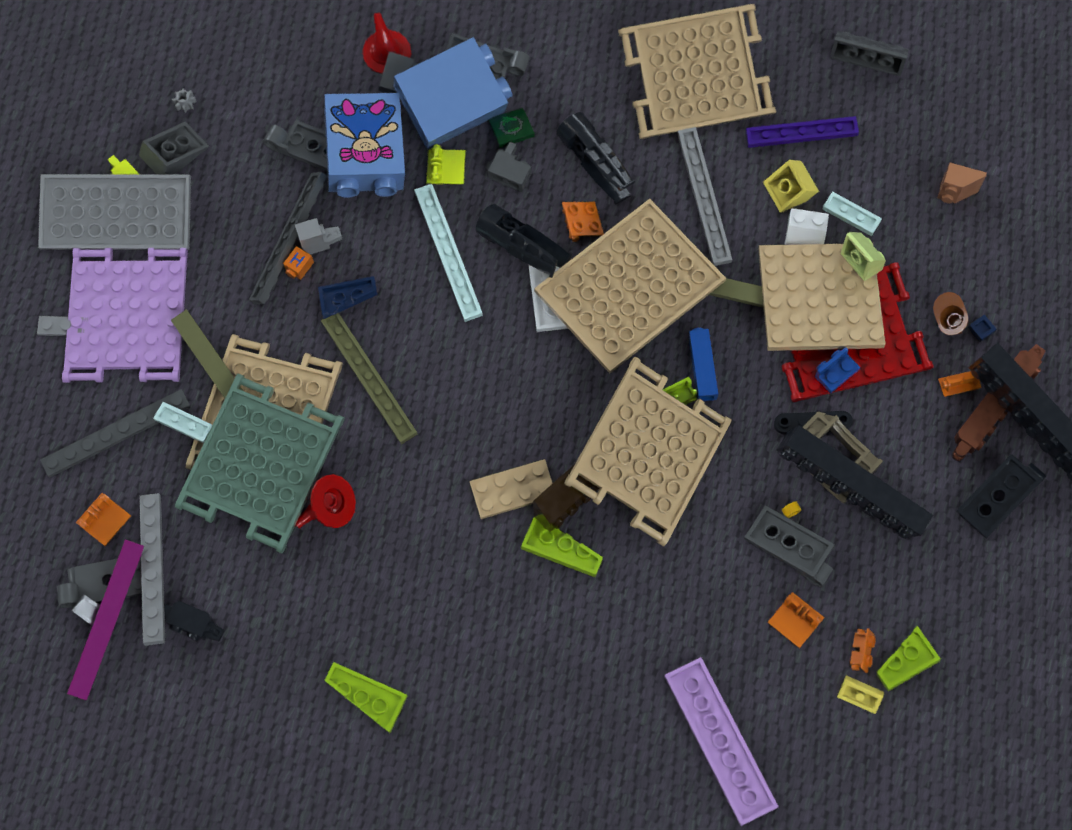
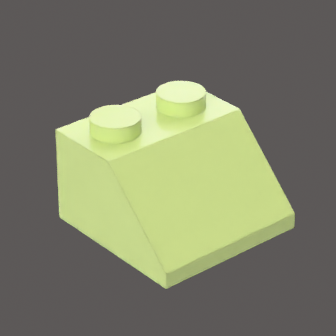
(862, 255)

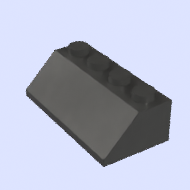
(869, 53)

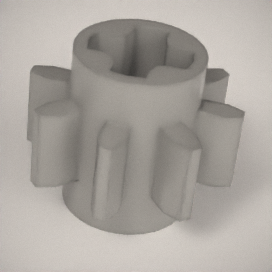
(184, 100)

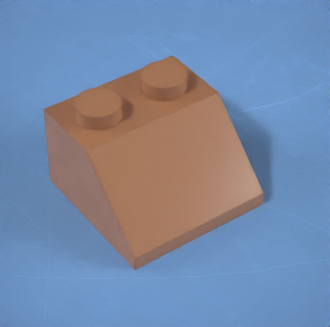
(960, 183)

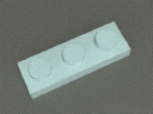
(852, 213)
(183, 422)

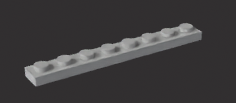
(704, 196)
(152, 570)

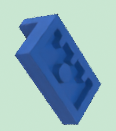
(836, 370)

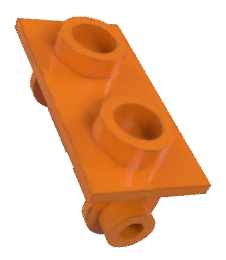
(959, 383)
(862, 658)

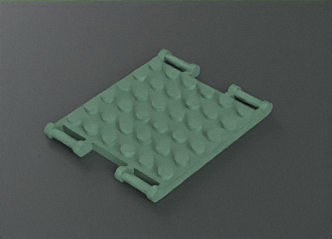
(259, 462)

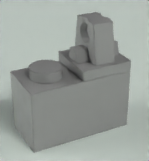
(316, 238)

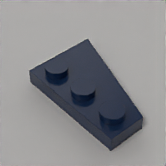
(344, 295)

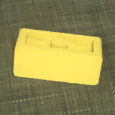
(860, 694)

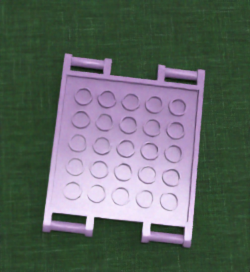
(127, 315)

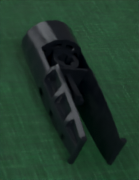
(596, 156)
(521, 240)

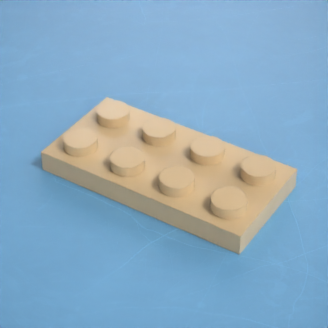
(510, 488)

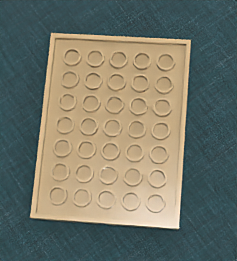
(629, 285)

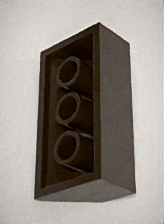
(560, 501)

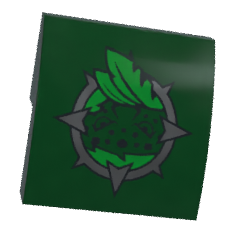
(511, 127)

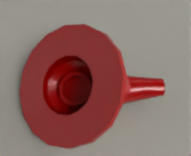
(381, 42)
(331, 502)

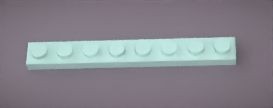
(448, 252)

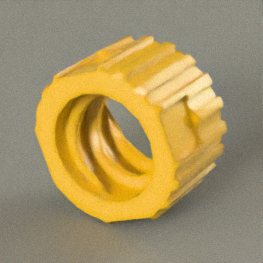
(791, 509)

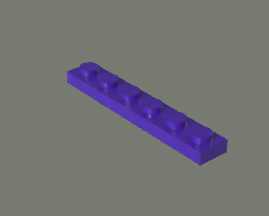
(802, 131)

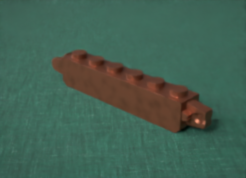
(989, 410)

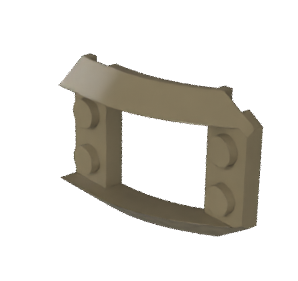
(822, 423)

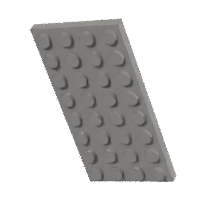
(114, 211)

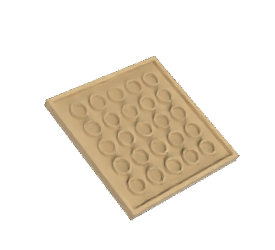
(817, 300)

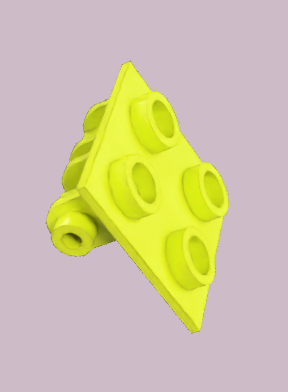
(445, 166)

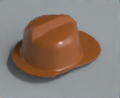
(950, 313)

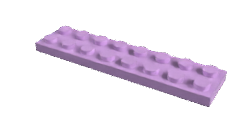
(721, 741)

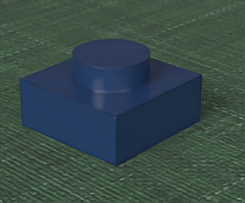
(982, 328)

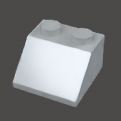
(806, 227)

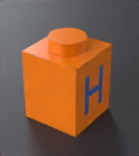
(298, 263)

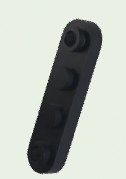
(801, 419)

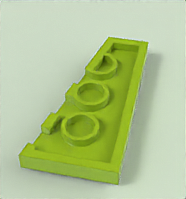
(561, 549)
(372, 697)

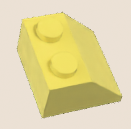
(790, 185)

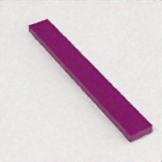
(105, 620)

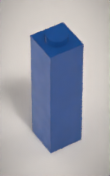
(703, 364)

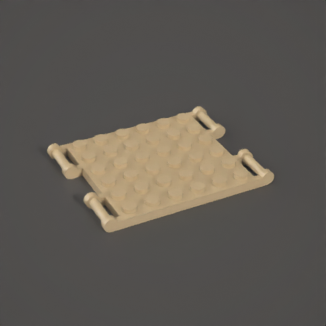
(697, 70)
(292, 383)
(649, 451)

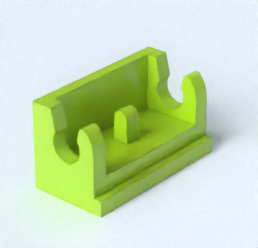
(682, 391)

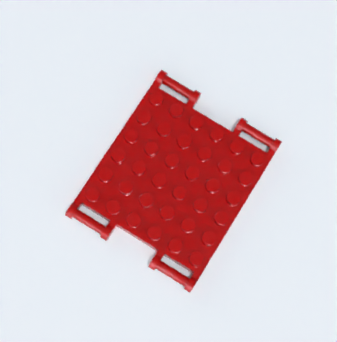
(875, 363)

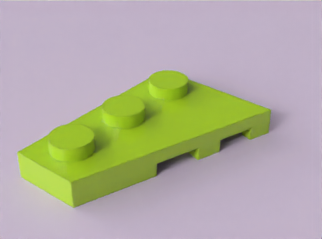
(908, 661)

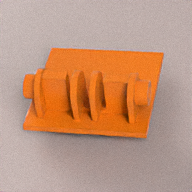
(582, 219)
(103, 519)
(795, 620)

